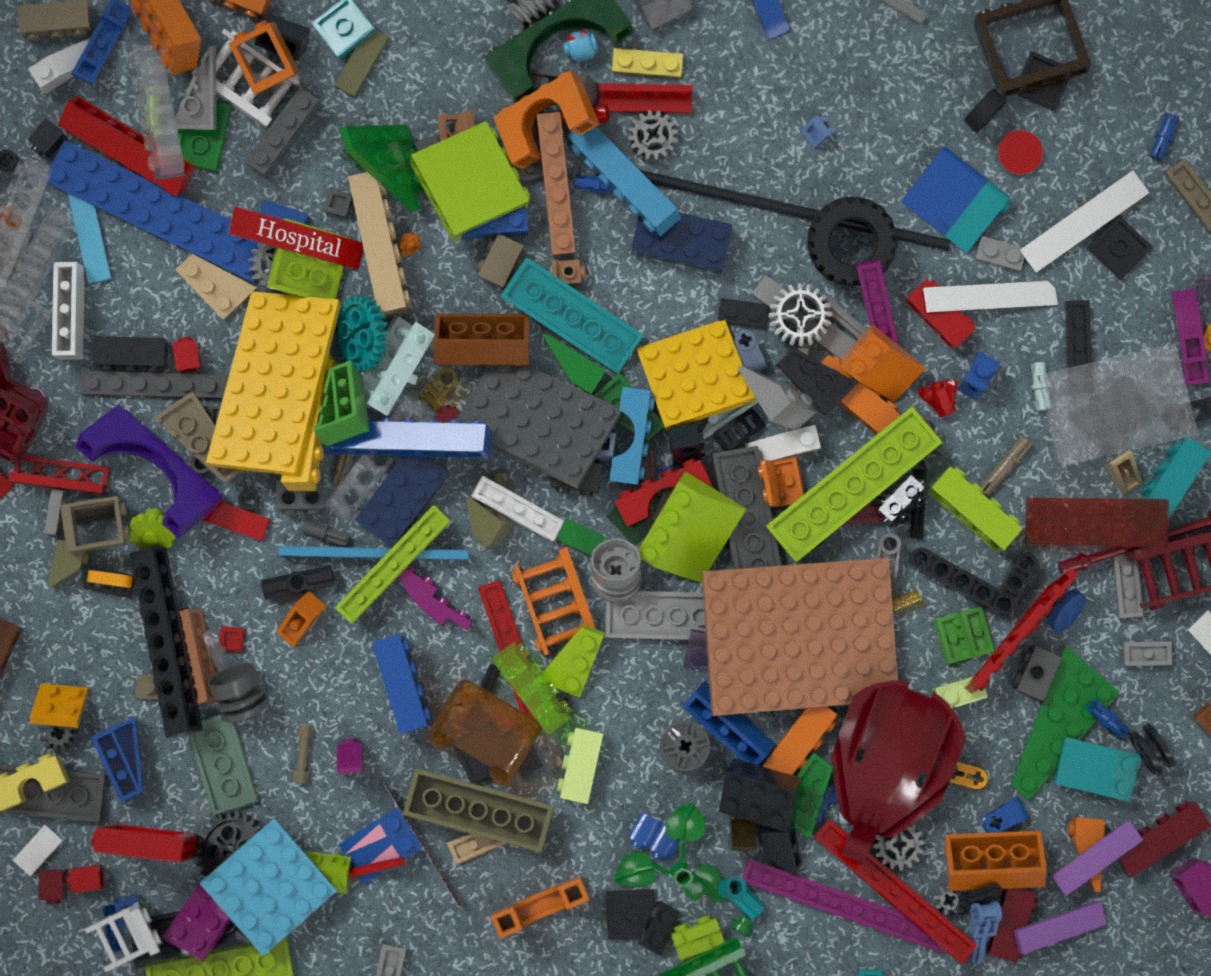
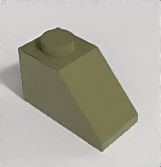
(487, 524)
(66, 565)

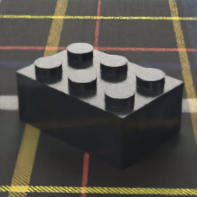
(760, 795)

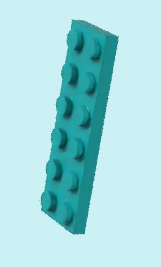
(571, 315)

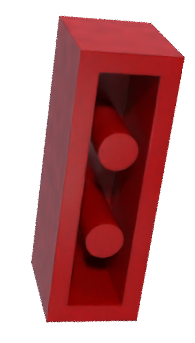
(948, 325)

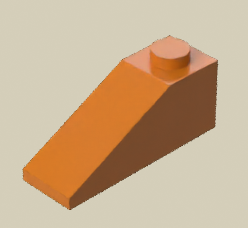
(1084, 834)

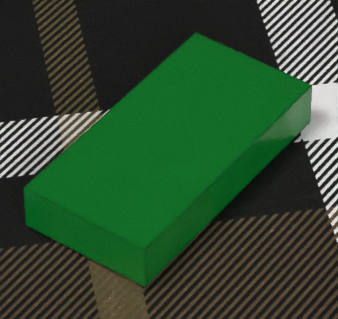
(579, 537)

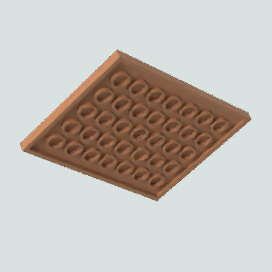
(797, 634)

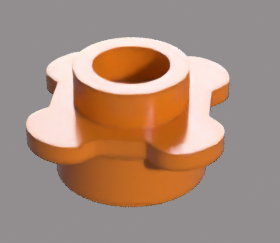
(409, 244)

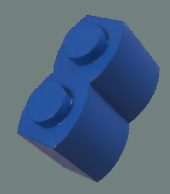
(652, 834)

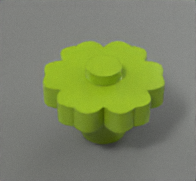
(148, 530)

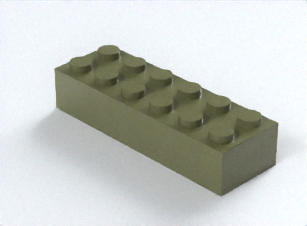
(479, 810)

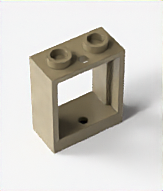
(70, 527)

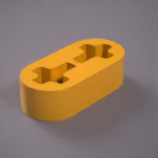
(109, 579)
(966, 781)

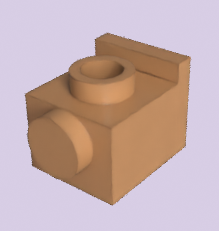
(559, 267)

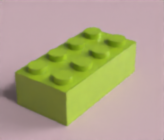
(974, 509)

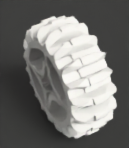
(800, 294)

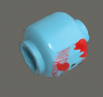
(581, 45)

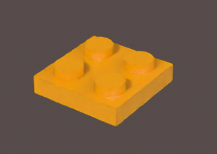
(59, 705)

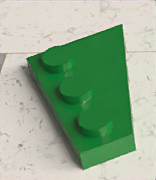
(612, 394)
(814, 784)

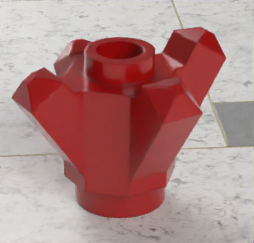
(940, 396)

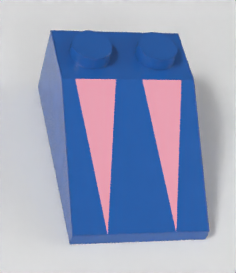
(381, 841)

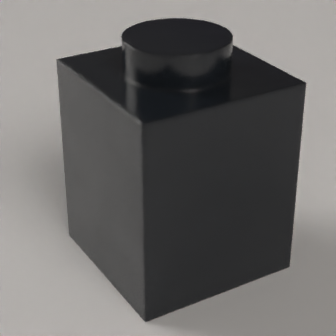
(46, 139)

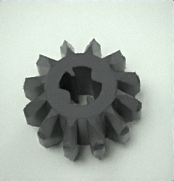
(59, 742)

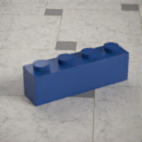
(732, 730)

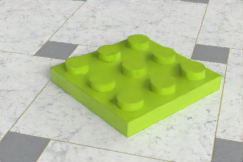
(304, 274)

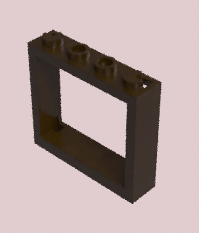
(1041, 77)

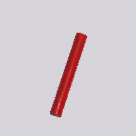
(376, 867)

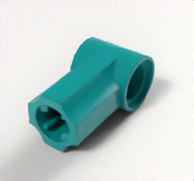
(742, 898)

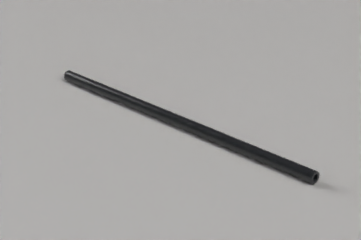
(784, 208)

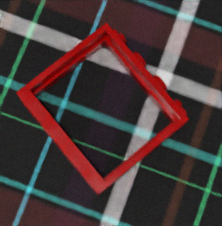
(144, 842)

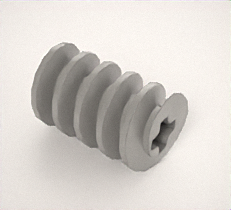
(529, 8)

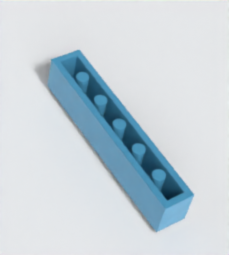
(625, 179)

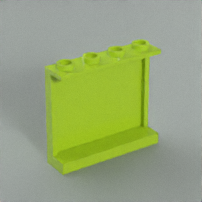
(469, 180)

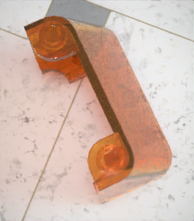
(485, 730)

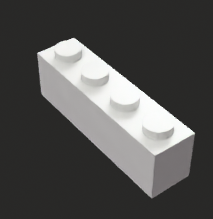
(68, 310)

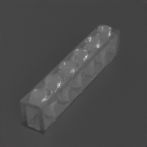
(157, 113)

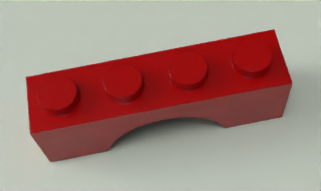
(637, 505)

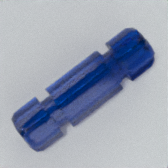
(107, 911)

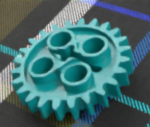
(361, 332)

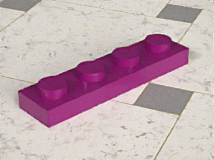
(876, 297)

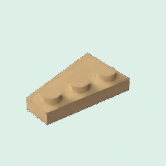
(217, 287)

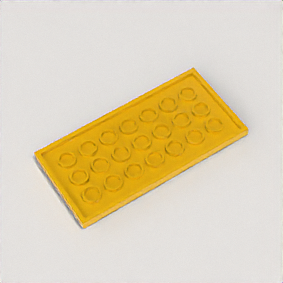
(274, 383)

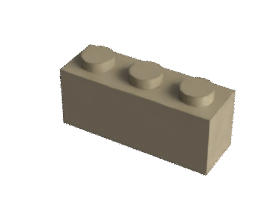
(55, 19)

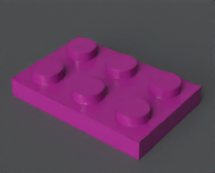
(198, 925)

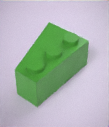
(343, 406)

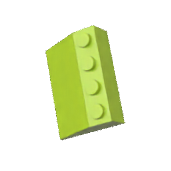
(691, 529)

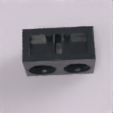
(685, 444)

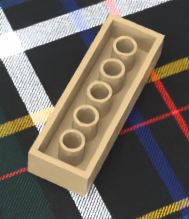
(378, 245)

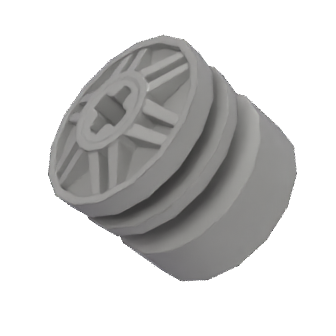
(615, 569)

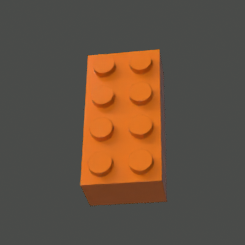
(169, 33)
(997, 857)

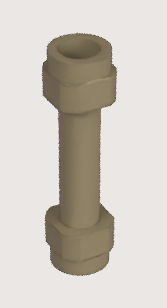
(301, 775)

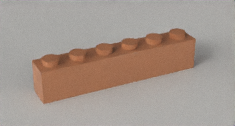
(556, 184)

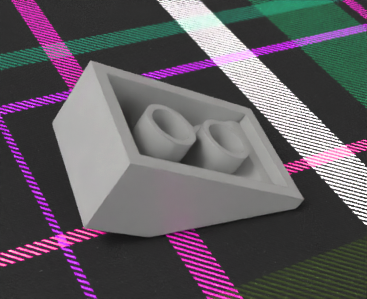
(780, 402)

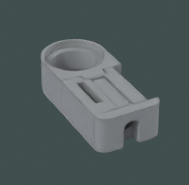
(54, 515)

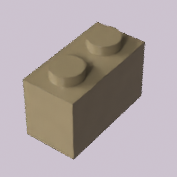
(500, 261)

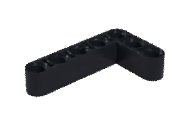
(974, 582)

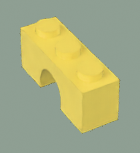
(49, 772)

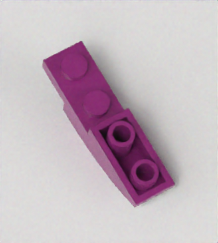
(1190, 336)
(423, 594)

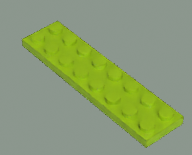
(853, 484)

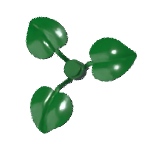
(682, 824)

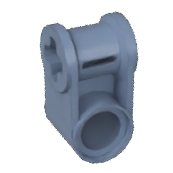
(752, 355)

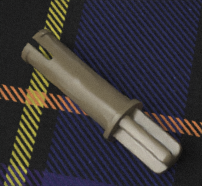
(1006, 465)

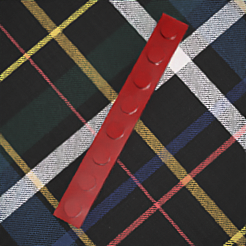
(898, 895)

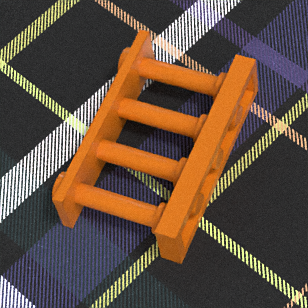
(570, 584)

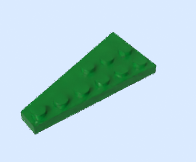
(1060, 716)

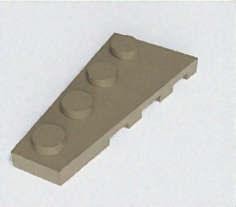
(194, 429)

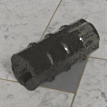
(93, 515)

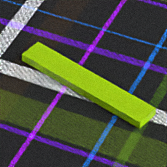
(392, 564)

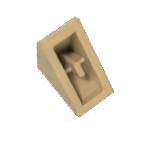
(1125, 472)

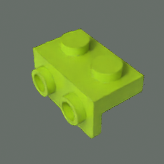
(333, 867)

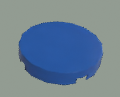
(1066, 613)

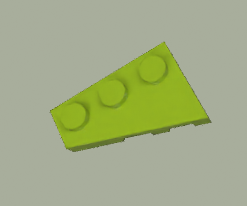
(574, 662)

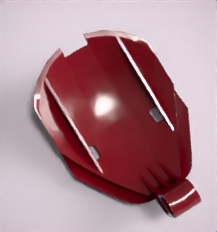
(901, 739)

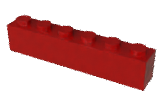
(117, 142)

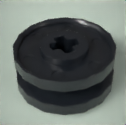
(1152, 749)

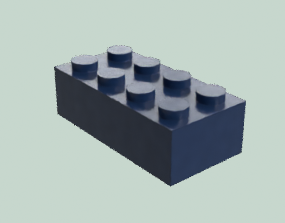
(689, 243)
(402, 498)

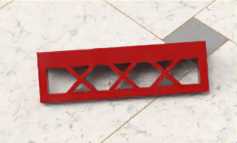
(645, 97)
(54, 482)

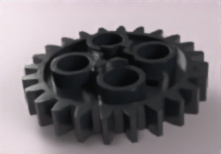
(243, 828)

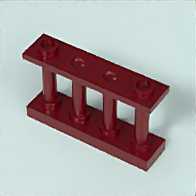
(1186, 546)

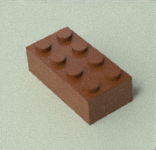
(481, 339)

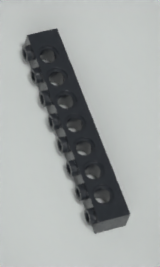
(166, 642)

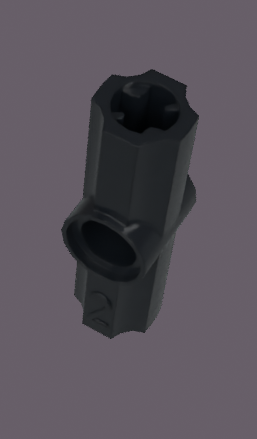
(282, 585)

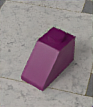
(350, 756)

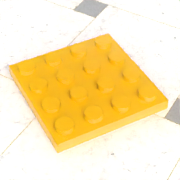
(695, 374)

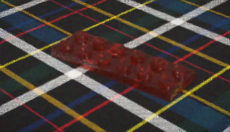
(1097, 522)

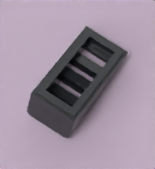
(723, 441)

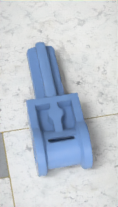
(983, 924)

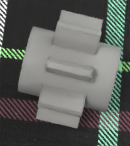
(941, 899)

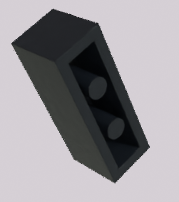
(130, 353)

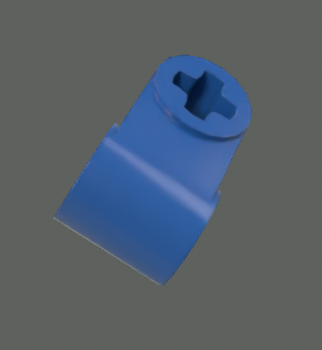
(1007, 814)

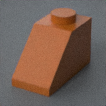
(301, 618)

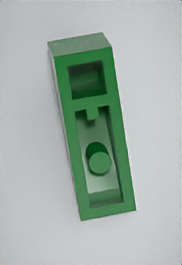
(578, 369)

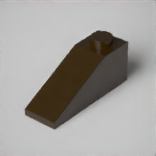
(741, 835)

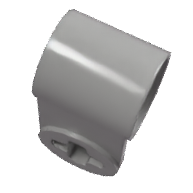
(893, 555)

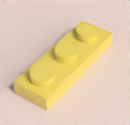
(647, 63)

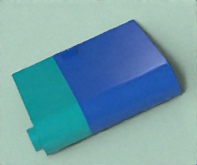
(956, 199)

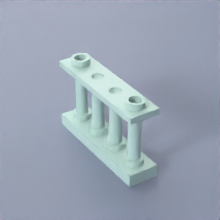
(404, 351)

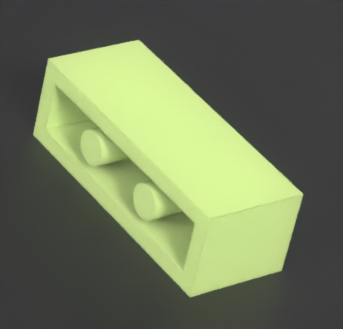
(580, 765)

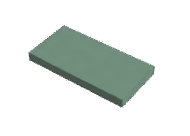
(223, 766)

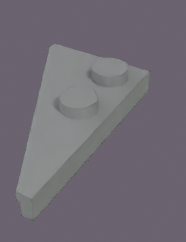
(199, 105)

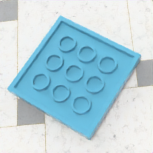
(268, 887)

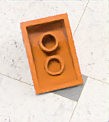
(881, 364)

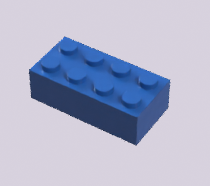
(401, 683)

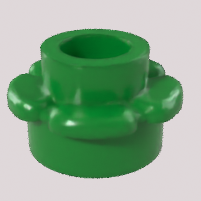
(742, 925)

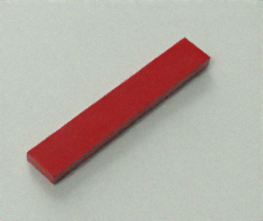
(501, 623)

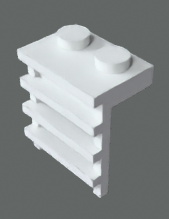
(138, 925)

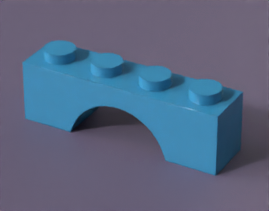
(627, 466)

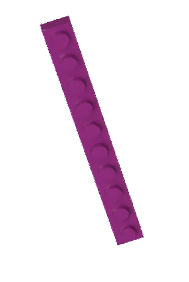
(835, 902)

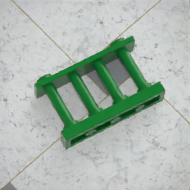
(712, 960)

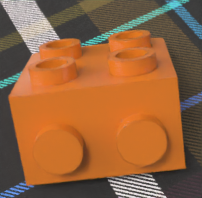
(781, 481)

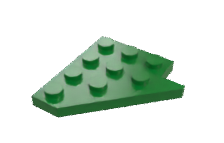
(386, 156)

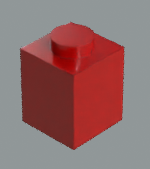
(187, 355)
(85, 878)

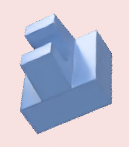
(816, 131)

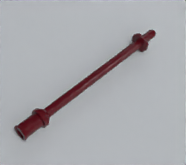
(1083, 561)

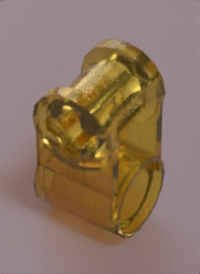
(438, 389)

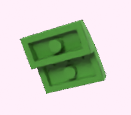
(974, 633)

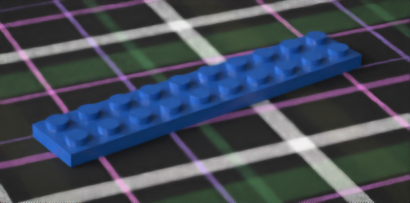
(151, 208)

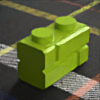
(697, 938)

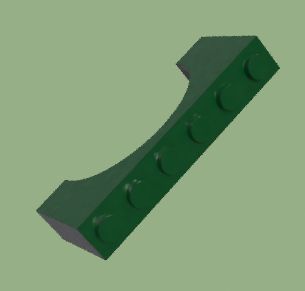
(513, 59)

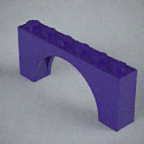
(123, 434)

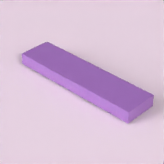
(1096, 857)
(1060, 927)

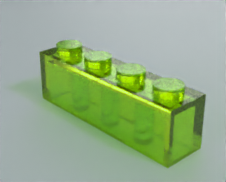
(531, 687)

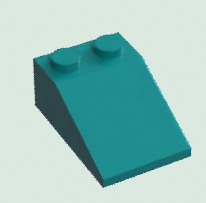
(1097, 769)

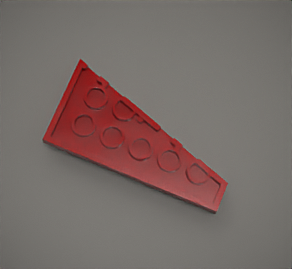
(1026, 625)

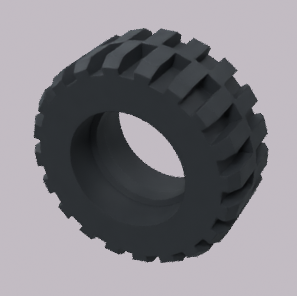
(834, 213)

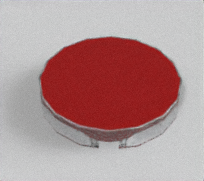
(1019, 152)

